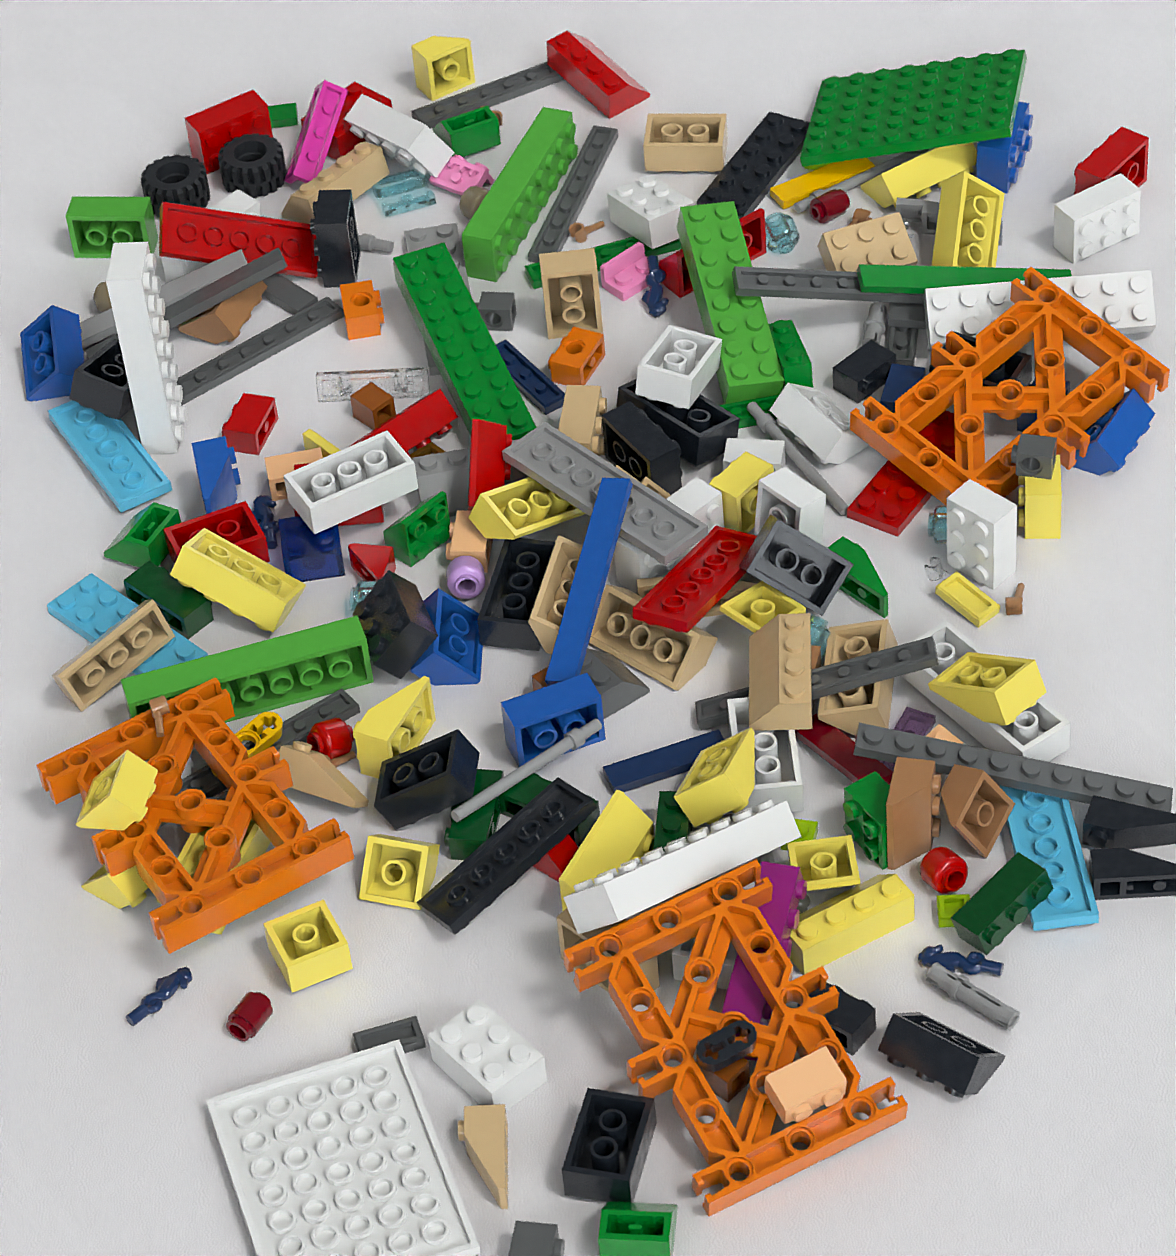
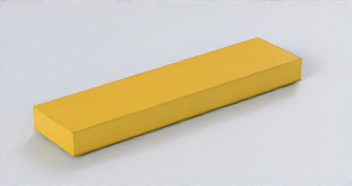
(799, 188)

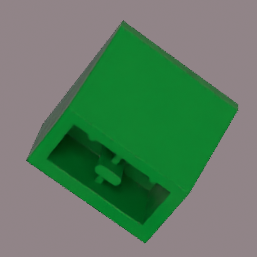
(470, 131)
(420, 530)
(144, 536)
(867, 817)
(637, 1229)

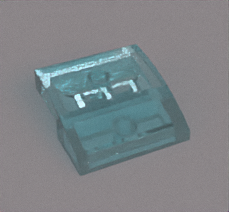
(403, 193)

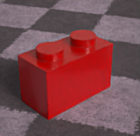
(250, 423)

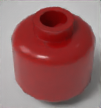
(331, 737)
(944, 870)

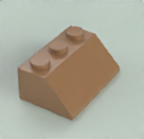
(226, 318)
(912, 810)

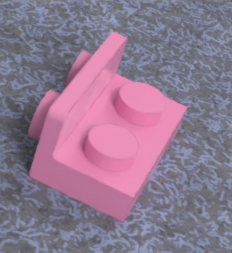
(460, 175)
(626, 272)

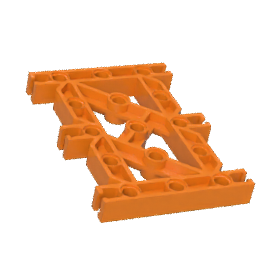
(1039, 313)
(255, 787)
(790, 1030)

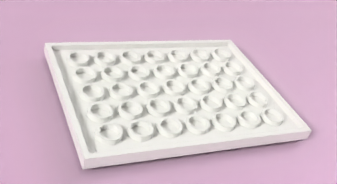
(342, 1162)

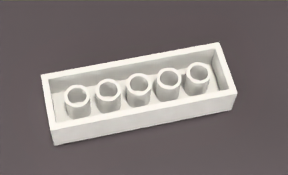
(1036, 732)

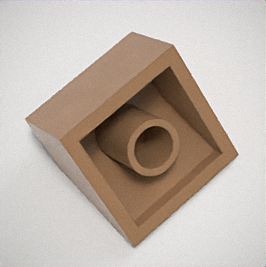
(975, 806)

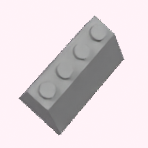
(450, 474)

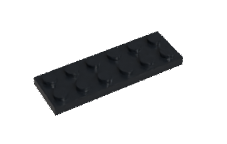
(758, 163)
(506, 855)

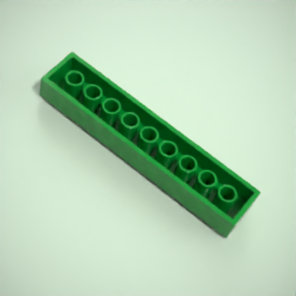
(460, 340)

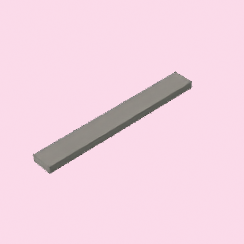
(104, 325)

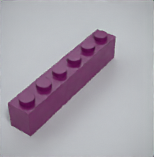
(781, 917)

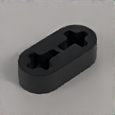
(724, 1039)

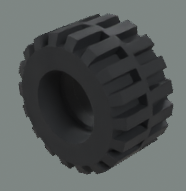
(252, 165)
(176, 181)

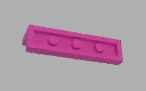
(316, 132)

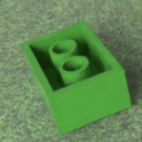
(103, 220)

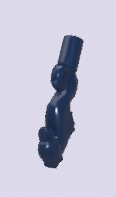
(654, 296)
(265, 516)
(971, 965)
(165, 989)

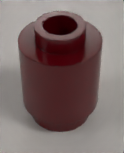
(829, 205)
(249, 1016)

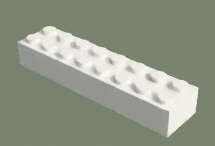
(1119, 299)
(146, 347)
(680, 865)

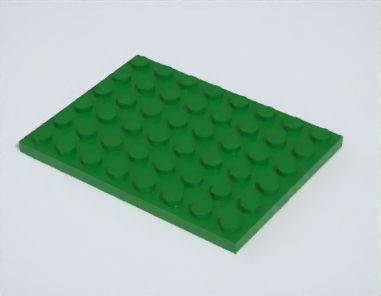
(915, 108)

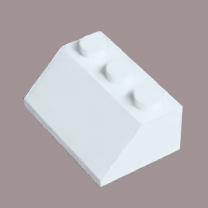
(817, 423)

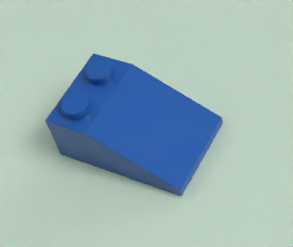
(215, 473)

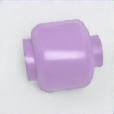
(465, 577)

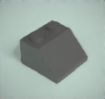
(613, 681)

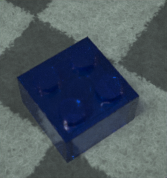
(309, 554)

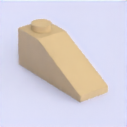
(318, 776)
(487, 1146)

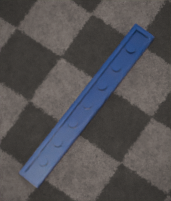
(589, 580)

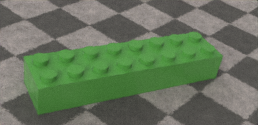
(519, 194)
(711, 248)
(266, 672)

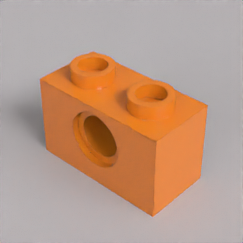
(361, 309)
(577, 357)

